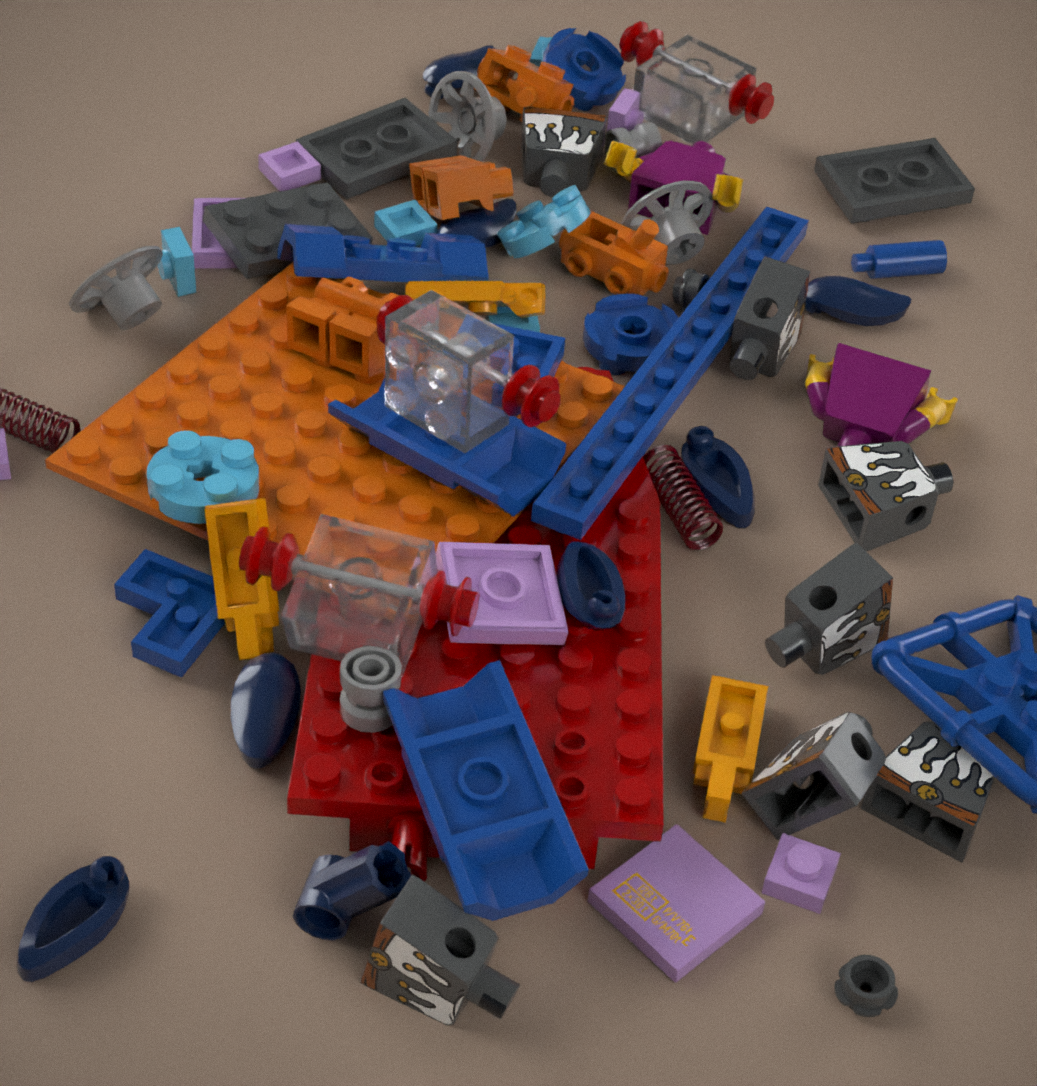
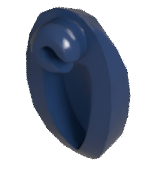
(441, 67)
(482, 222)
(855, 301)
(720, 476)
(590, 586)
(264, 707)
(73, 918)

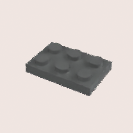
(377, 147)
(893, 180)
(254, 225)

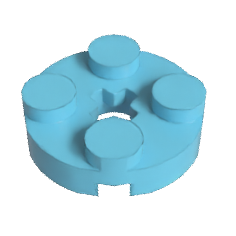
(540, 223)
(225, 463)

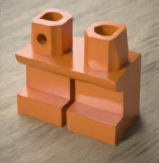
(451, 180)
(339, 326)

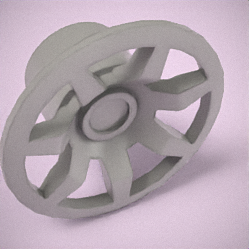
(472, 118)
(676, 222)
(127, 294)

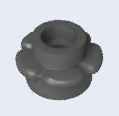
(687, 287)
(870, 973)

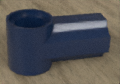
(348, 887)

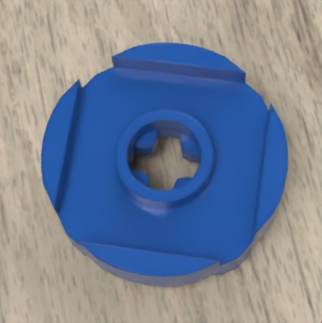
(605, 62)
(617, 313)

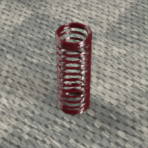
(53, 441)
(696, 522)

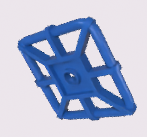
(995, 689)

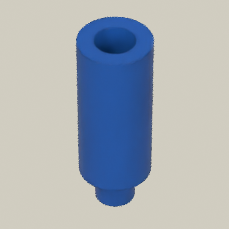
(901, 259)

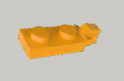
(486, 296)
(244, 607)
(728, 742)

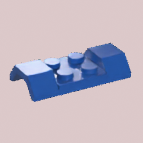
(329, 254)
(502, 470)
(487, 796)

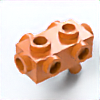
(534, 85)
(616, 255)

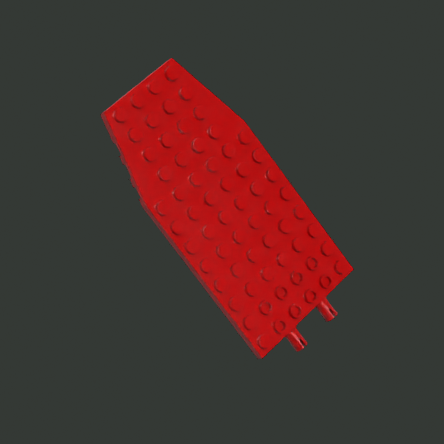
(585, 703)

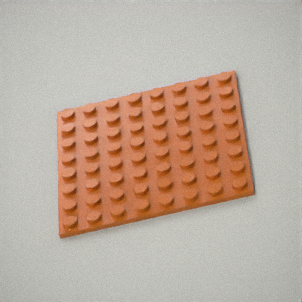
(254, 388)

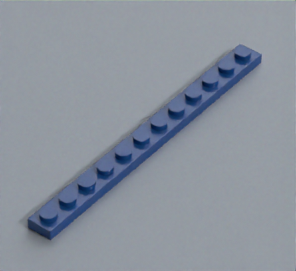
(662, 382)

